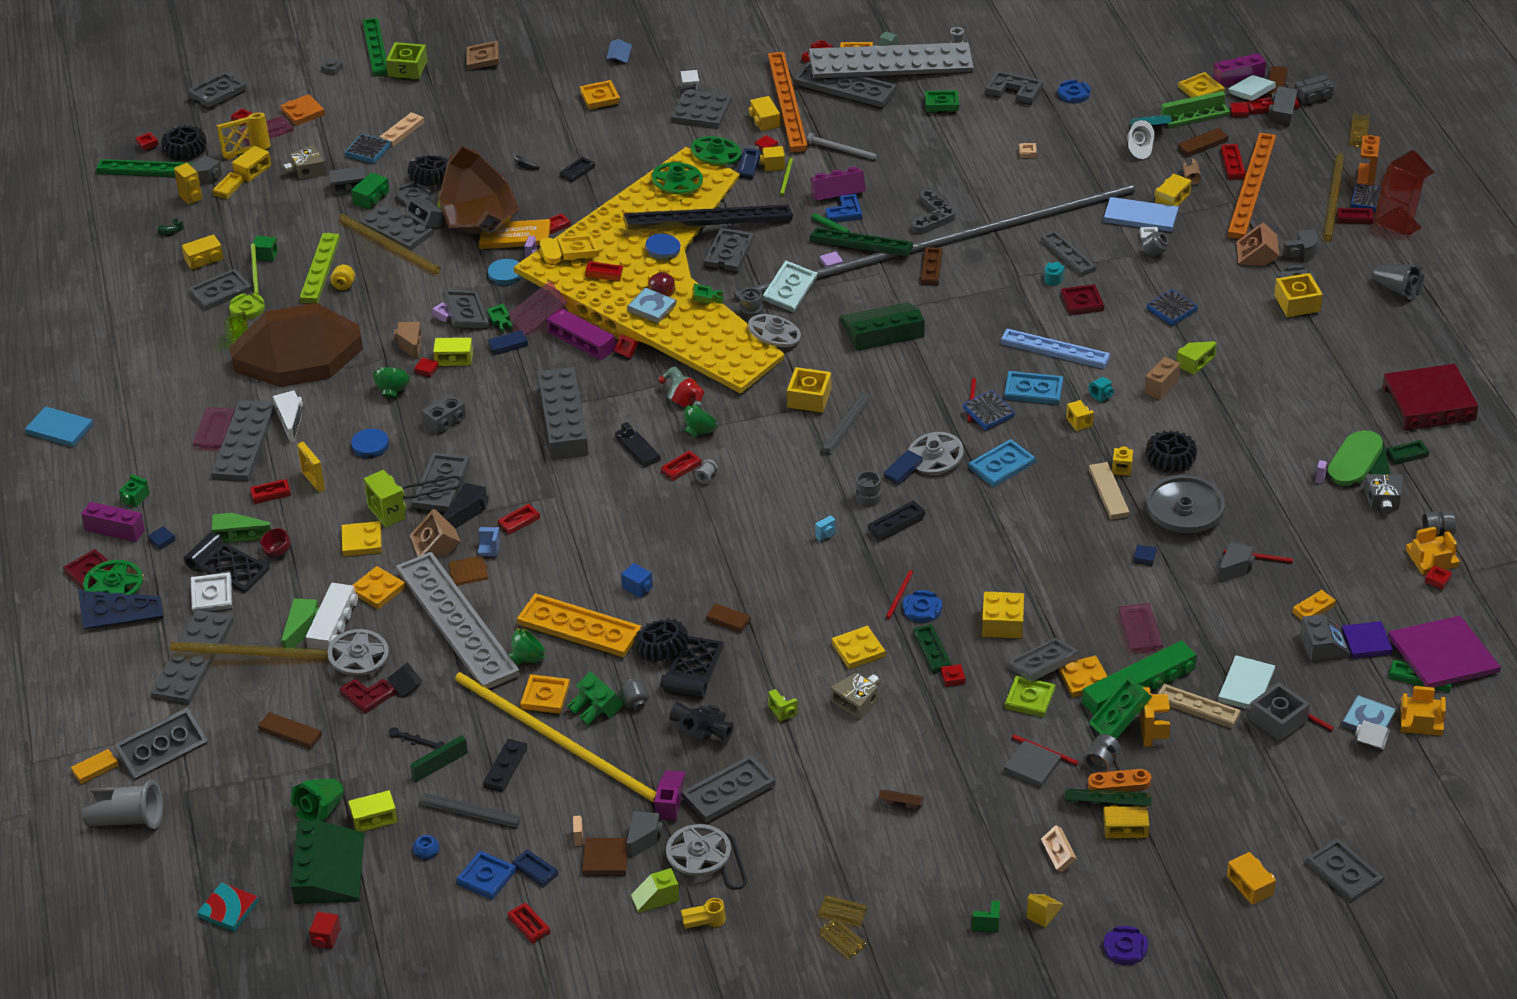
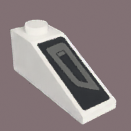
(289, 412)

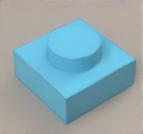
(825, 528)

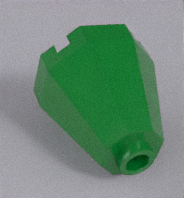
(316, 798)

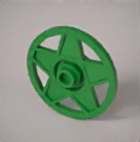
(715, 149)
(677, 177)
(115, 579)

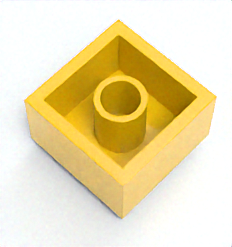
(1298, 295)
(809, 389)
(1003, 615)

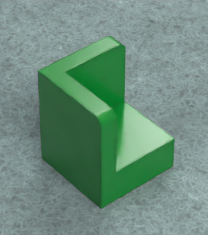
(265, 248)
(987, 920)

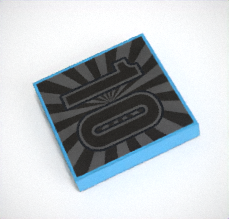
(367, 148)

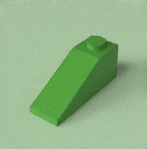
(238, 528)
(299, 621)

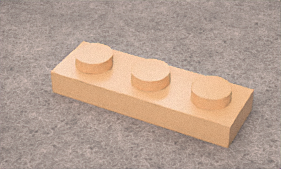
(403, 128)

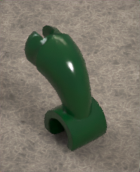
(166, 230)

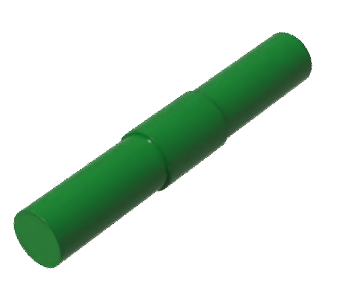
(828, 223)

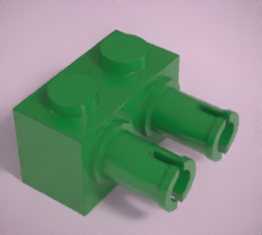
(599, 695)

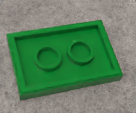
(1120, 708)

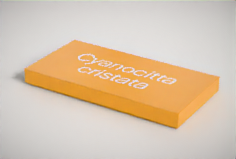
(516, 234)

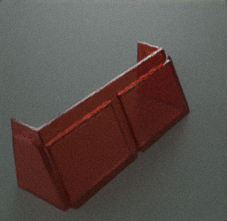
(1402, 193)

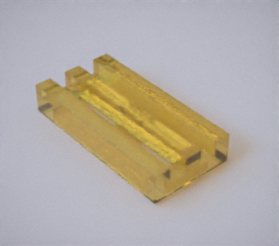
(843, 907)
(839, 940)

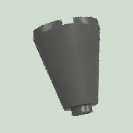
(1401, 279)

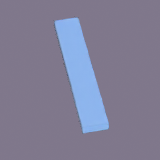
(1055, 348)

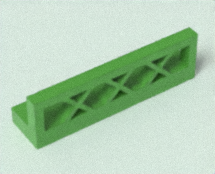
(1193, 107)

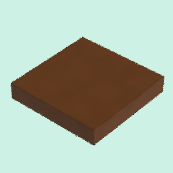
(605, 856)

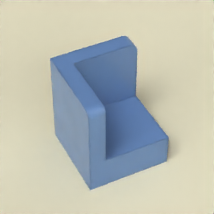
(619, 50)
(489, 541)

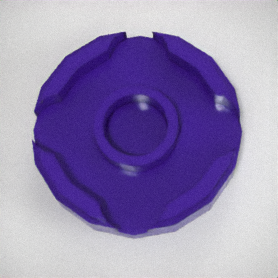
(1125, 945)

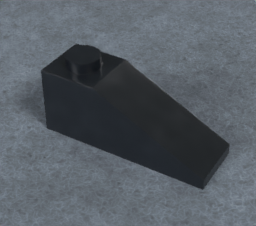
(466, 504)

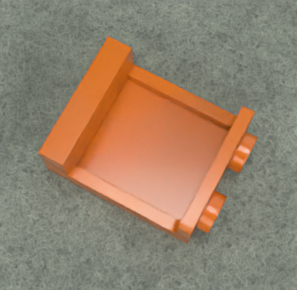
(1369, 150)

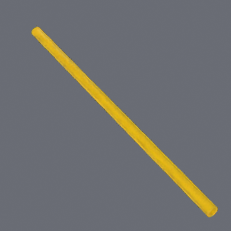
(556, 737)

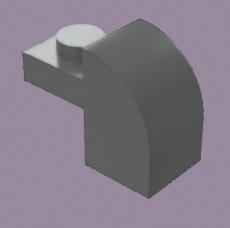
(1304, 247)

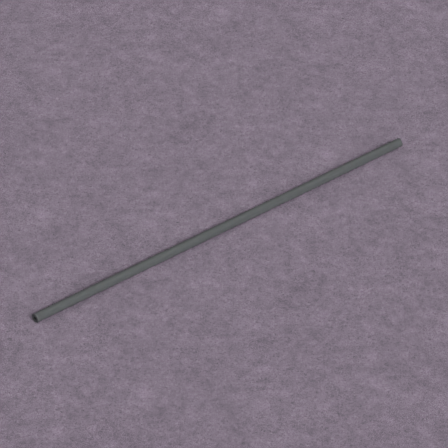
(968, 232)

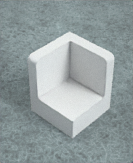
(690, 79)

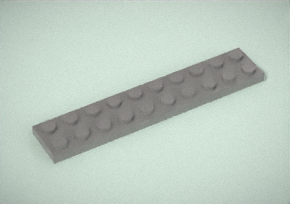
(890, 60)
(457, 621)

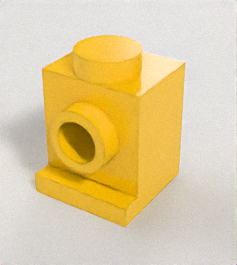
(1079, 415)
(1122, 456)

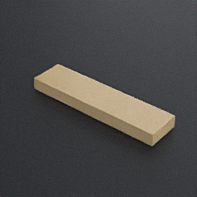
(1109, 491)
(1201, 706)

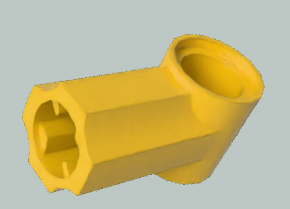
(711, 913)

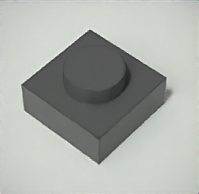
(331, 66)

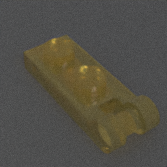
(1359, 127)

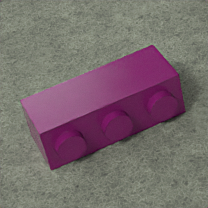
(1235, 70)
(837, 183)
(113, 521)

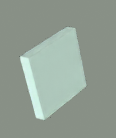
(1252, 87)

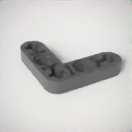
(943, 214)

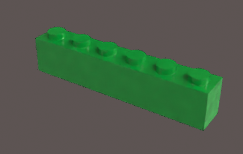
(1148, 672)

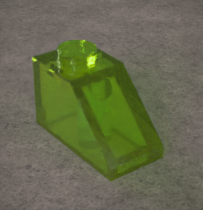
(235, 326)

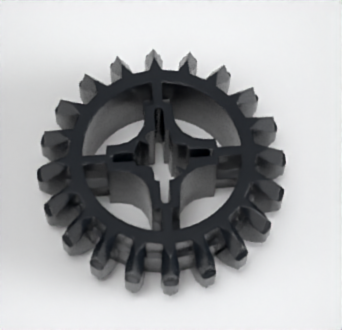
(183, 142)
(427, 170)
(1171, 451)
(661, 640)

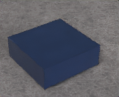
(161, 537)
(1145, 555)

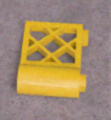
(256, 130)

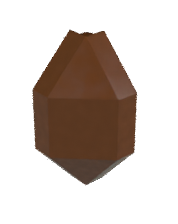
(475, 194)
(296, 345)

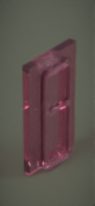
(276, 127)
(537, 308)
(213, 428)
(1140, 627)

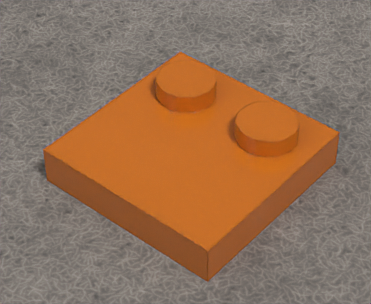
(302, 109)

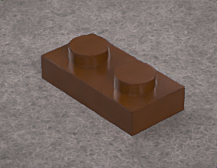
(892, 797)

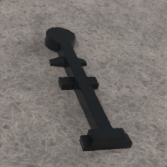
(394, 732)

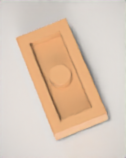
(1058, 848)

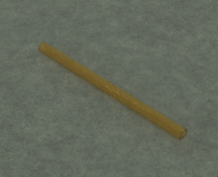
(1334, 194)
(389, 244)
(249, 650)

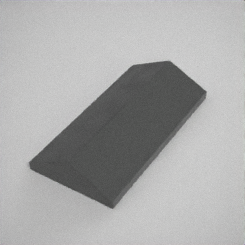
(160, 743)

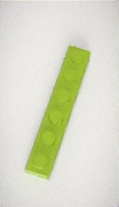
(319, 268)

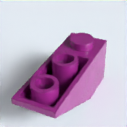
(669, 794)

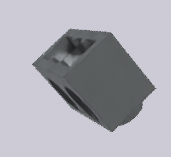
(443, 413)

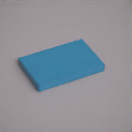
(1033, 387)
(59, 426)
(1002, 463)

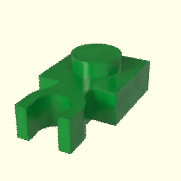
(704, 294)
(500, 316)

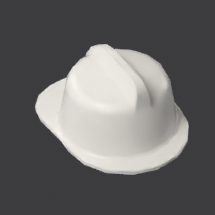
(1141, 139)

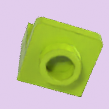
(780, 707)

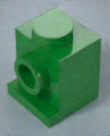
(134, 491)

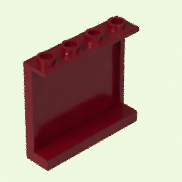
(1431, 396)

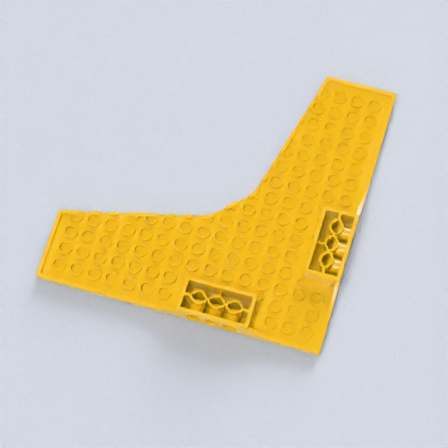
(693, 332)

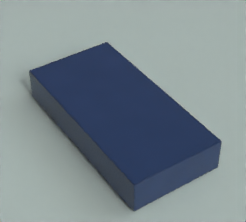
(749, 163)
(508, 342)
(903, 467)
(535, 868)

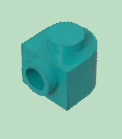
(1054, 273)
(1101, 389)

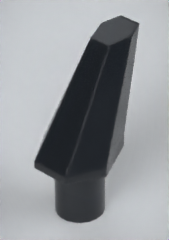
(525, 163)

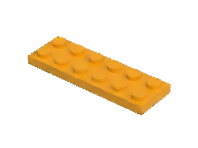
(578, 625)

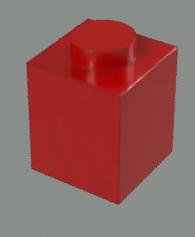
(324, 930)

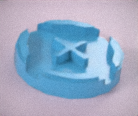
(502, 272)

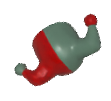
(683, 389)

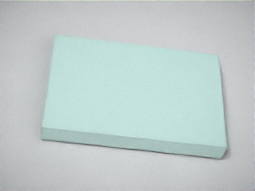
(789, 286)
(1245, 682)

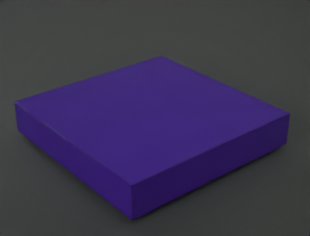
(1367, 639)

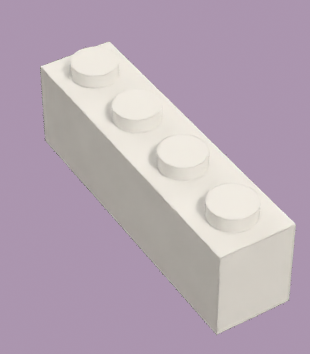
(331, 616)

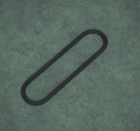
(435, 491)
(740, 863)

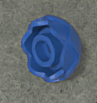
(425, 847)

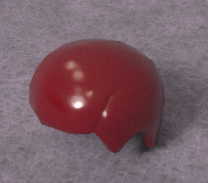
(662, 283)
(275, 542)

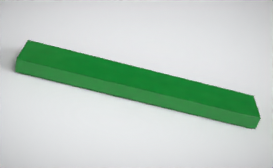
(375, 46)
(138, 168)

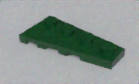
(1114, 797)

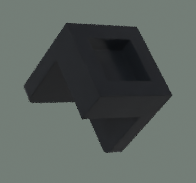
(404, 679)

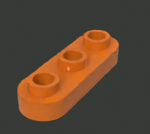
(1120, 780)

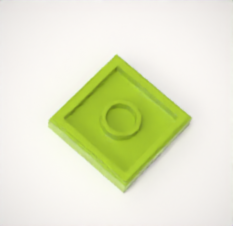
(1030, 696)

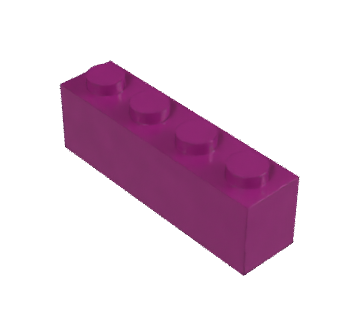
(581, 334)

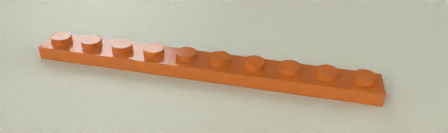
(787, 102)
(1251, 186)

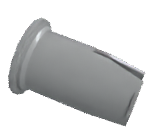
(125, 806)

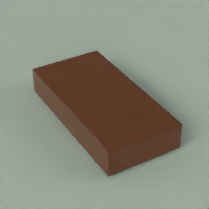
(728, 618)

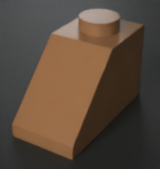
(409, 337)

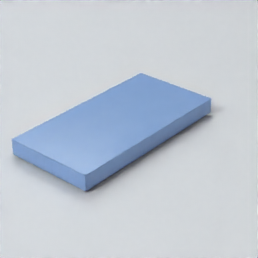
(1140, 214)

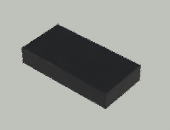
(577, 169)

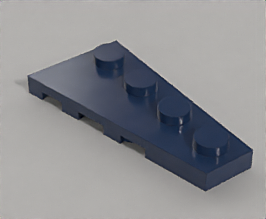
(108, 609)

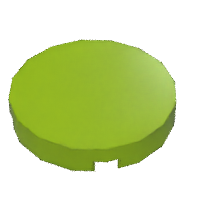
(251, 304)

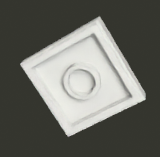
(211, 592)

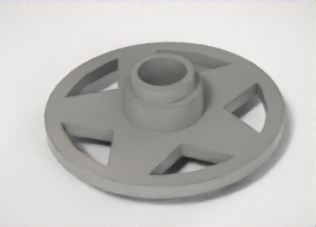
(774, 328)
(937, 452)
(358, 652)
(698, 849)

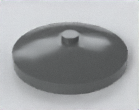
(1185, 504)

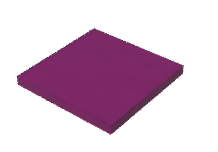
(1444, 652)

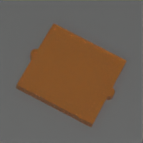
(468, 570)

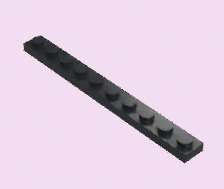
(712, 216)

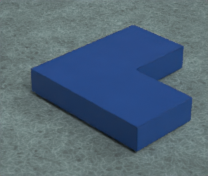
(848, 210)

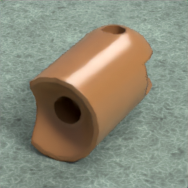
(1192, 172)

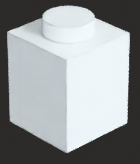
(1372, 734)

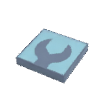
(651, 305)
(1369, 711)

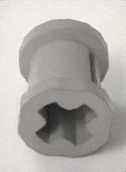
(956, 35)
(708, 468)

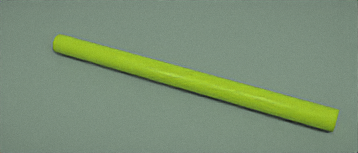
(786, 176)
(254, 268)

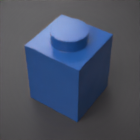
(637, 580)

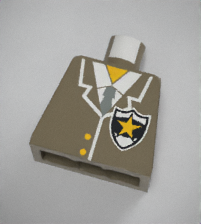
(306, 163)
(856, 694)

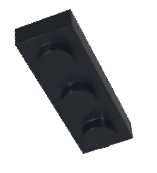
(896, 520)
(505, 765)

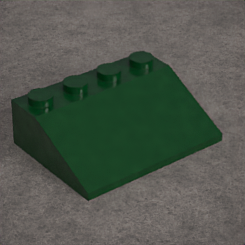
(884, 325)
(326, 863)

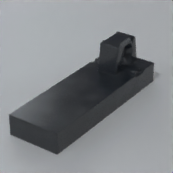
(637, 445)

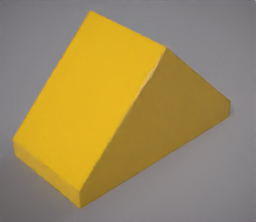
(1042, 908)

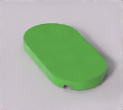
(1355, 458)

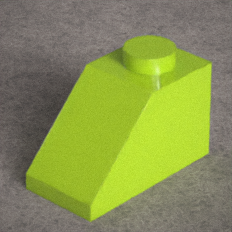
(1196, 355)
(656, 891)

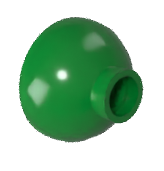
(390, 380)
(698, 421)
(526, 648)

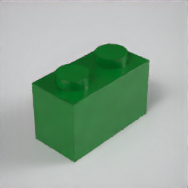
(370, 190)

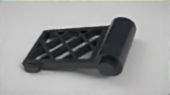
(208, 552)
(688, 682)

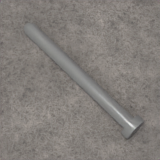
(812, 139)

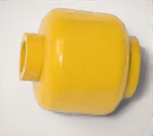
(342, 277)

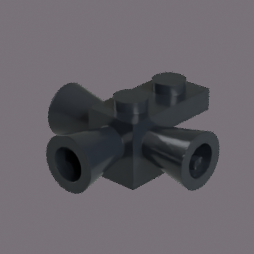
(702, 721)

